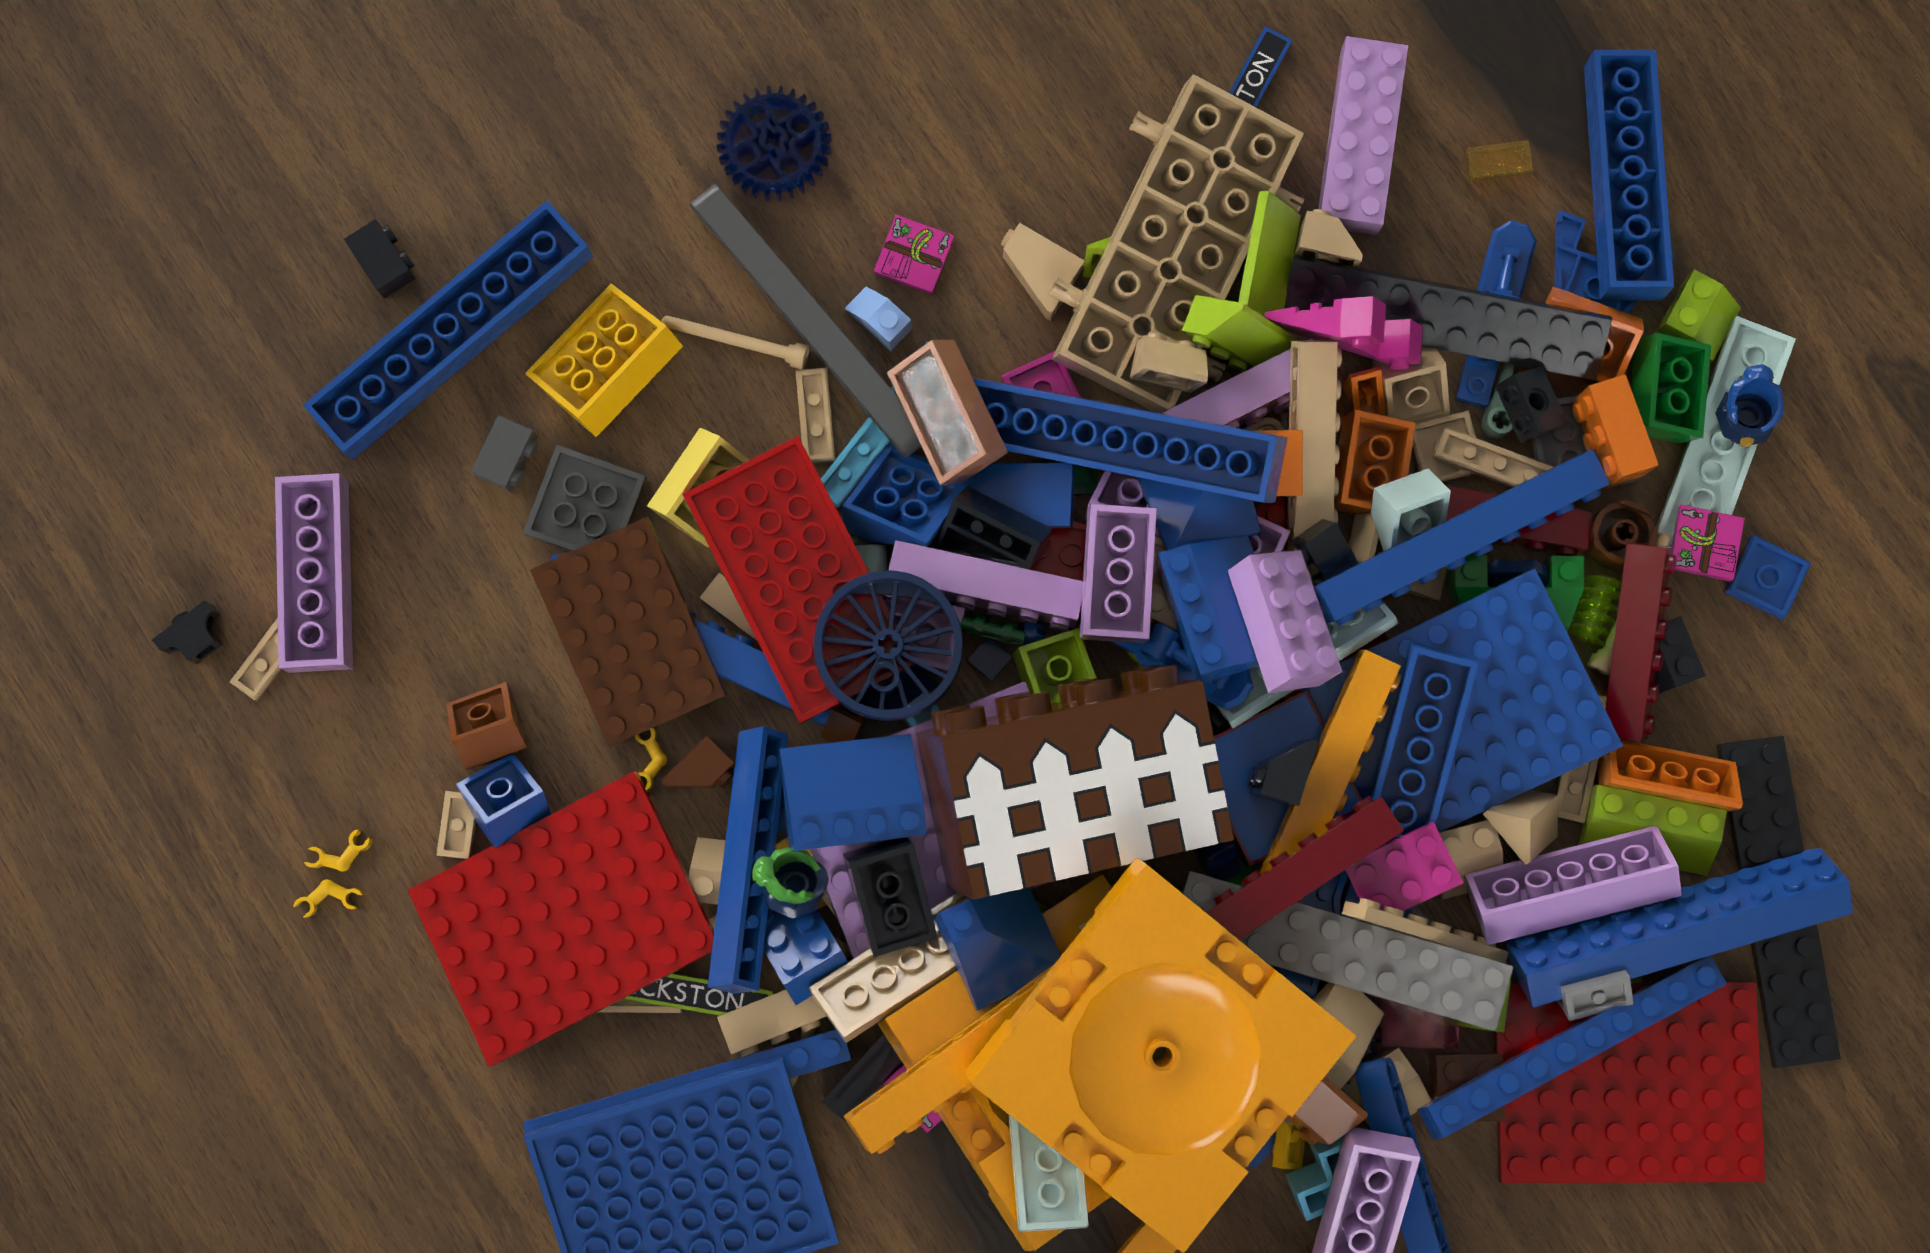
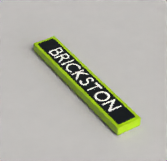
(694, 995)

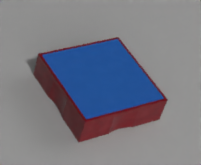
(1243, 747)

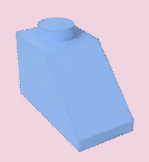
(880, 317)

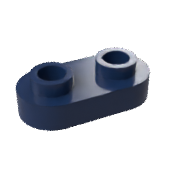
(1501, 570)

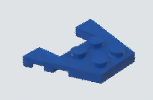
(1575, 269)

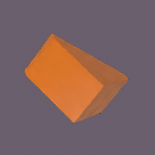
(1365, 391)

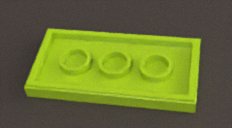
(1269, 254)

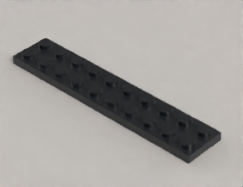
(1462, 317)
(1791, 964)

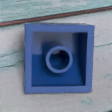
(504, 799)

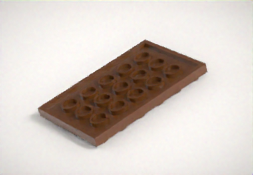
(628, 631)

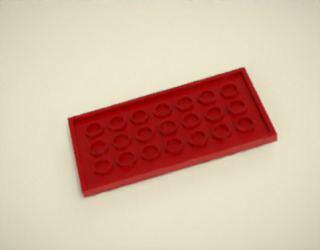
(784, 562)

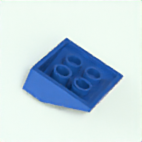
(899, 501)
(1197, 515)
(998, 944)

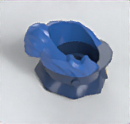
(1751, 407)

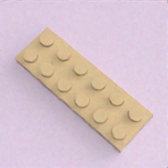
(878, 986)

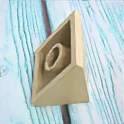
(1526, 822)

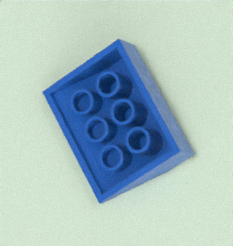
(1207, 607)
(852, 792)

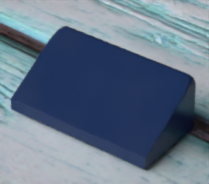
(893, 699)

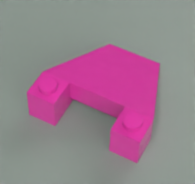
(1358, 328)

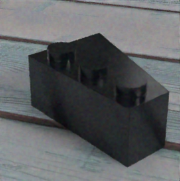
(991, 531)

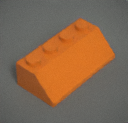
(1672, 775)

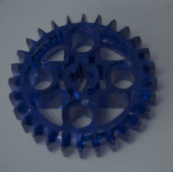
(772, 156)

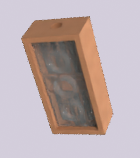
(947, 412)

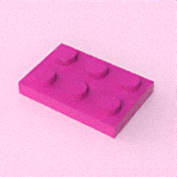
(1406, 870)

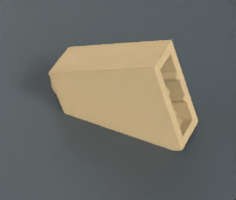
(1038, 264)

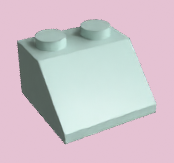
(1409, 507)

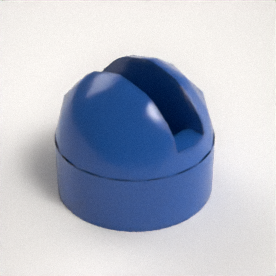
(1034, 632)

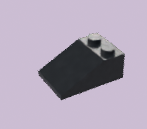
(890, 895)

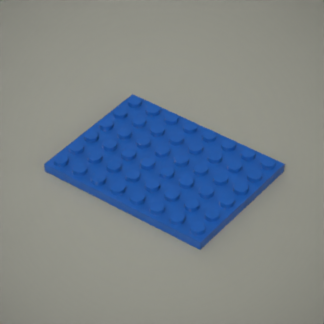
(1528, 706)
(687, 1171)

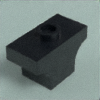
(191, 633)

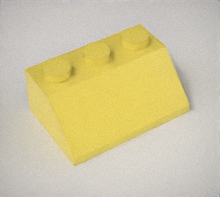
(700, 462)

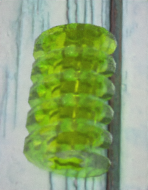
(1594, 609)

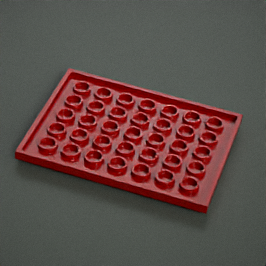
(563, 919)
(1647, 1110)

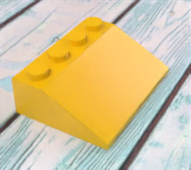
(604, 359)

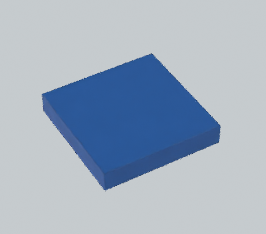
(1767, 577)

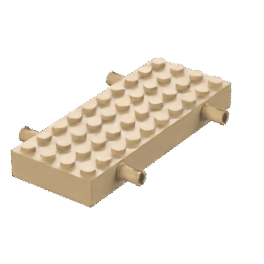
(1176, 235)

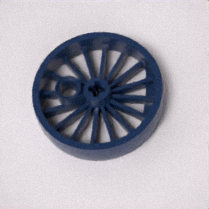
(891, 584)

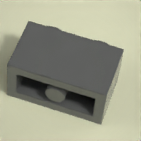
(505, 454)

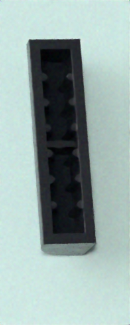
(863, 1078)

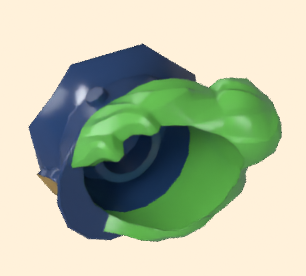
(791, 881)

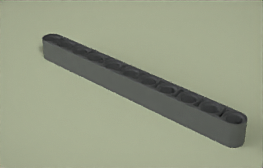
(807, 318)

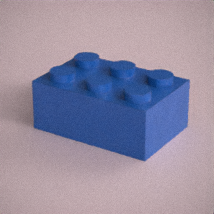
(801, 951)

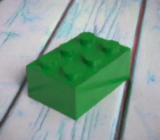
(1671, 386)

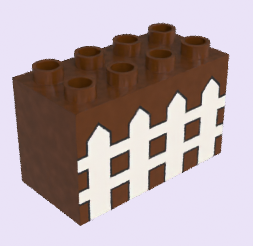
(1073, 781)

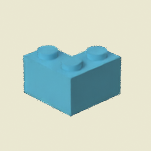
(1312, 1183)

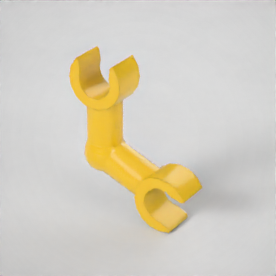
(658, 760)
(344, 861)
(326, 888)

